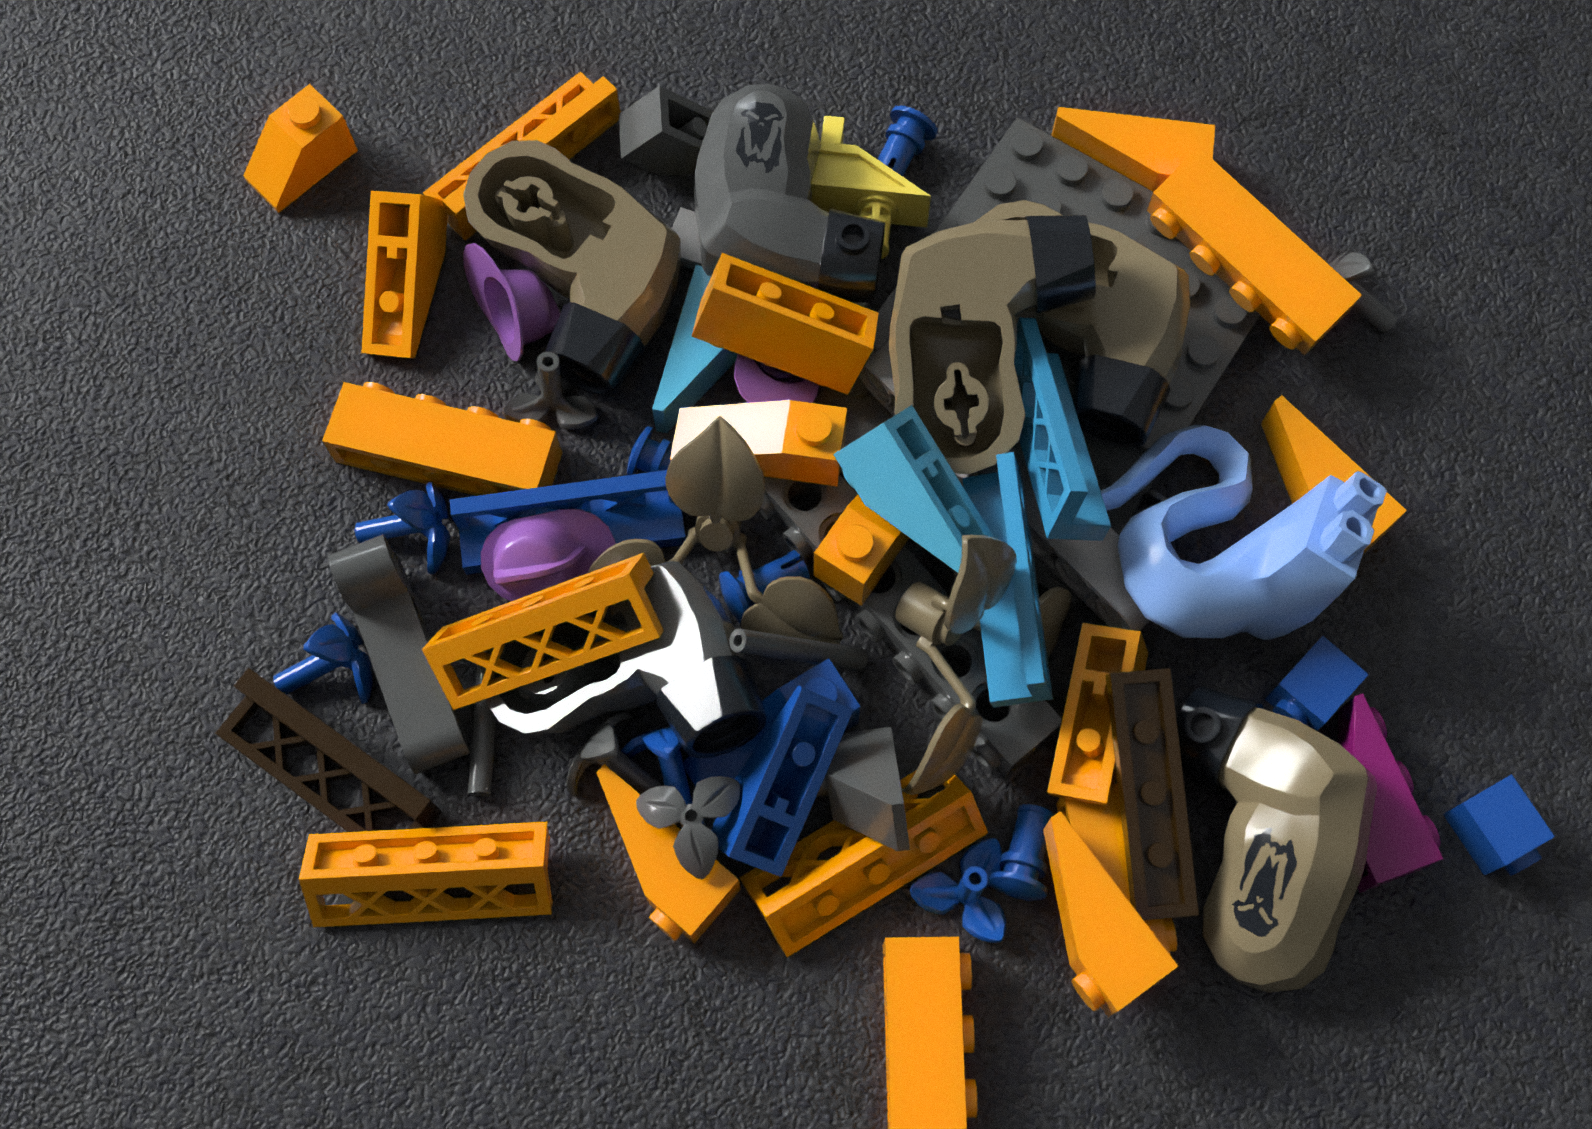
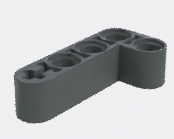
(394, 636)

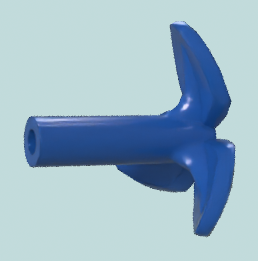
(414, 514)
(330, 649)
(667, 748)
(940, 893)

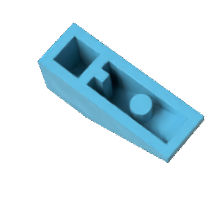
(691, 363)
(912, 486)

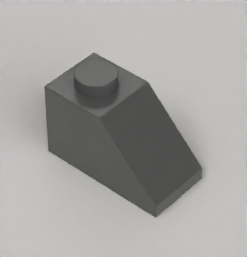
(663, 132)
(867, 787)

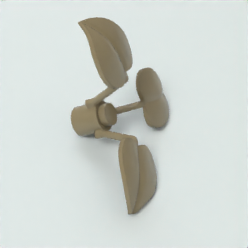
(723, 486)
(980, 585)

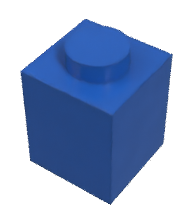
(1317, 685)
(1500, 828)

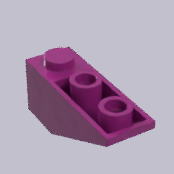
(1399, 834)

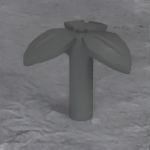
(1357, 266)
(570, 411)
(604, 749)
(695, 843)

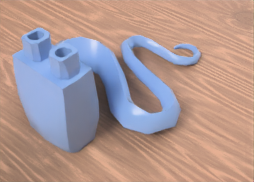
(1264, 581)

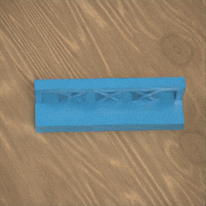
(1055, 444)
(1014, 626)

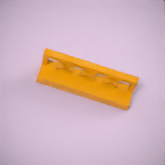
(566, 130)
(541, 611)
(424, 866)
(865, 870)

